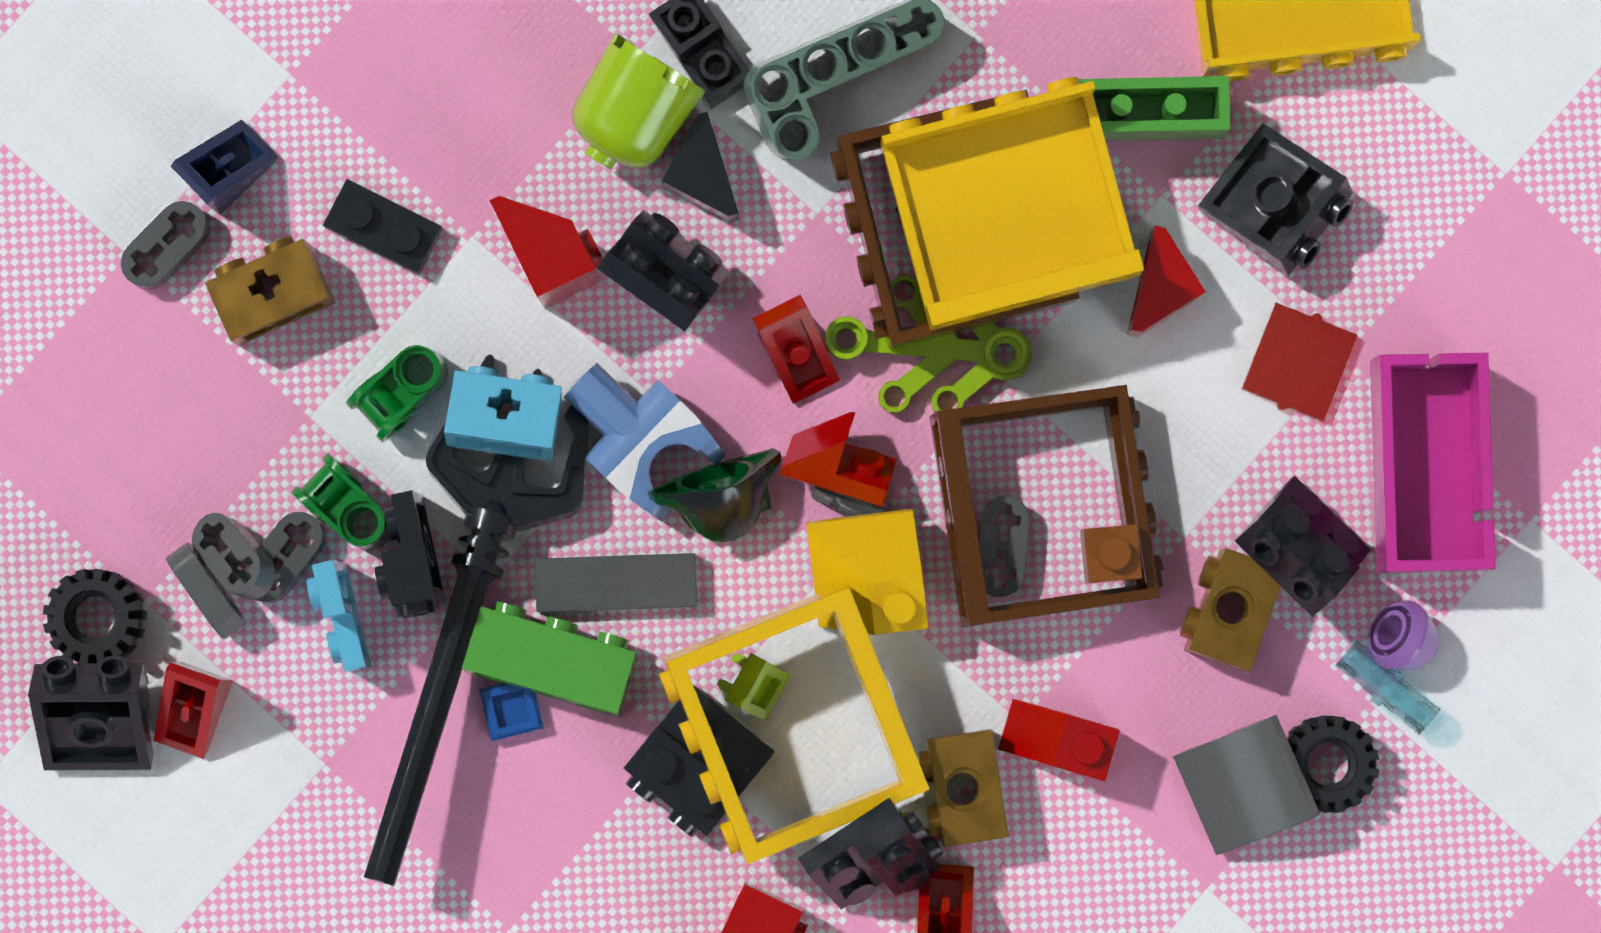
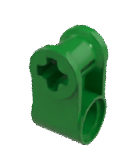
(397, 392)
(337, 499)

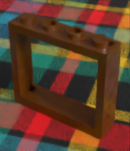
(872, 263)
(1129, 471)

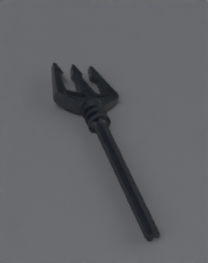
(495, 509)

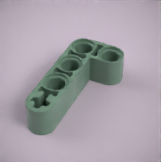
(846, 65)

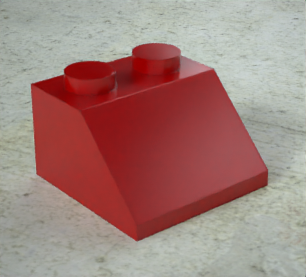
(549, 250)

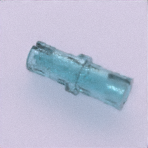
(1388, 688)

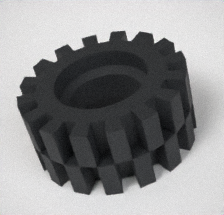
(68, 597)
(1360, 757)

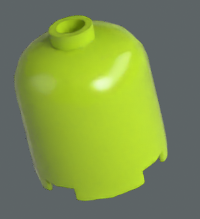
(632, 106)

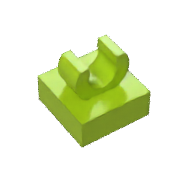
(756, 685)

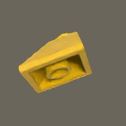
(877, 562)

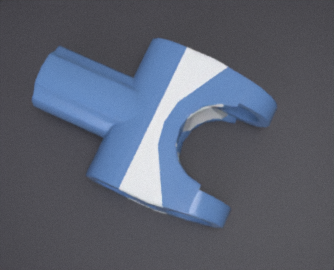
(636, 432)

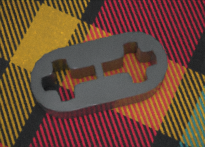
(155, 236)
(1015, 547)
(299, 559)
(226, 563)
(206, 591)

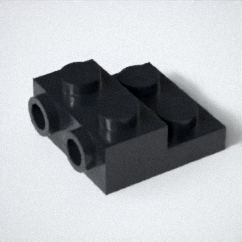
(1278, 200)
(664, 268)
(1303, 546)
(411, 573)
(91, 714)
(669, 770)
(872, 851)

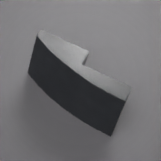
(701, 48)

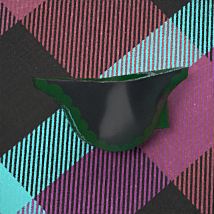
(722, 498)

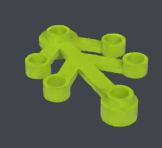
(938, 353)

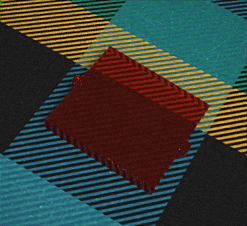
(1299, 362)

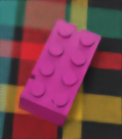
(1432, 462)

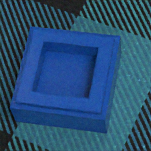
(510, 710)

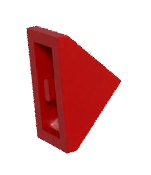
(1164, 284)
(190, 708)
(946, 901)

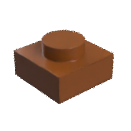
(1110, 554)

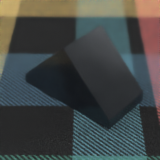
(699, 172)

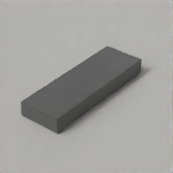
(615, 582)

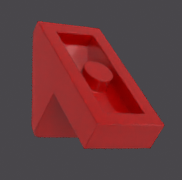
(796, 349)
(827, 461)

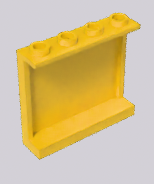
(1289, 33)
(1009, 203)

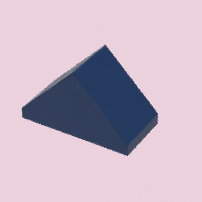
(225, 165)

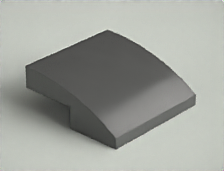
(1246, 785)

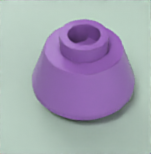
(1403, 637)

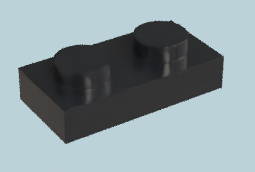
(382, 227)

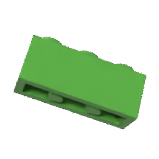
(1163, 107)
(550, 659)

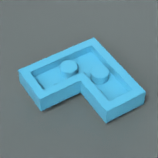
(334, 595)

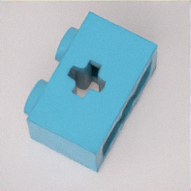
(526, 432)

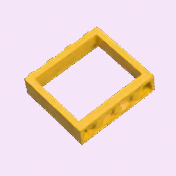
(875, 688)

